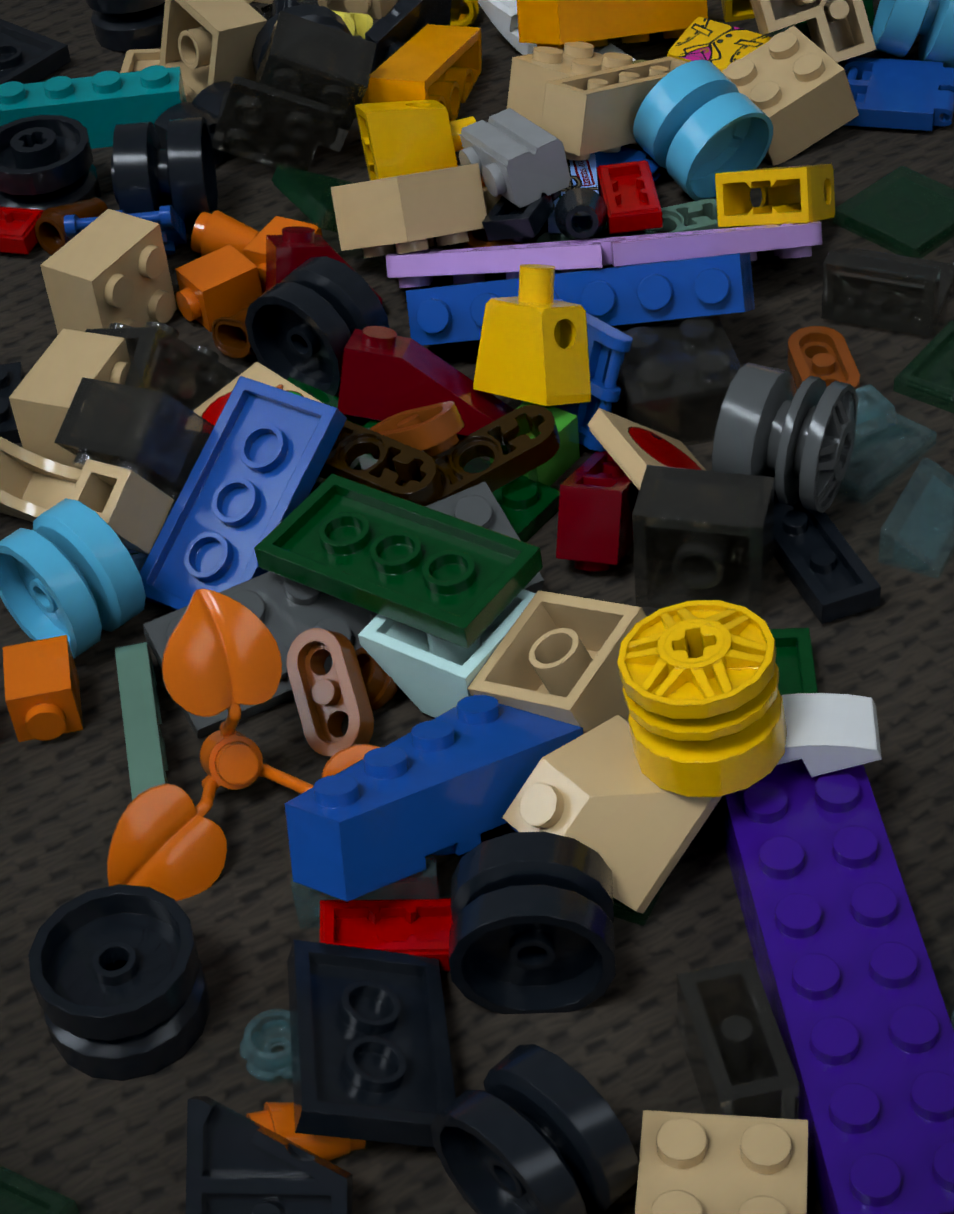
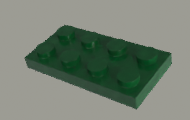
(400, 559)

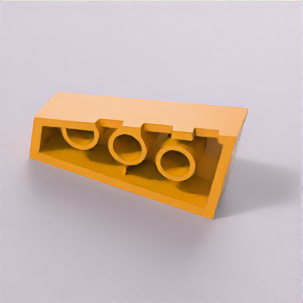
(595, 21)
(432, 65)

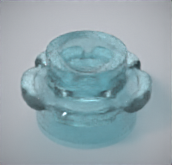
(260, 1036)

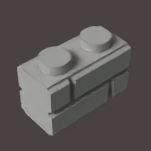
(515, 157)

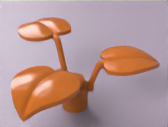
(210, 664)

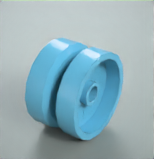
(69, 577)

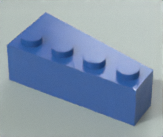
(417, 797)

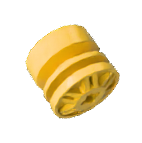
(703, 697)

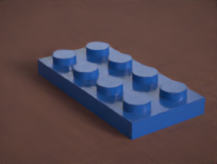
(240, 489)

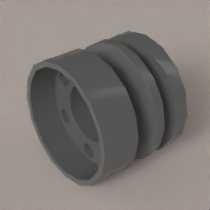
(787, 434)

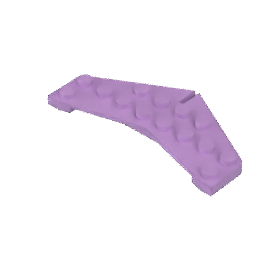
(471, 264)

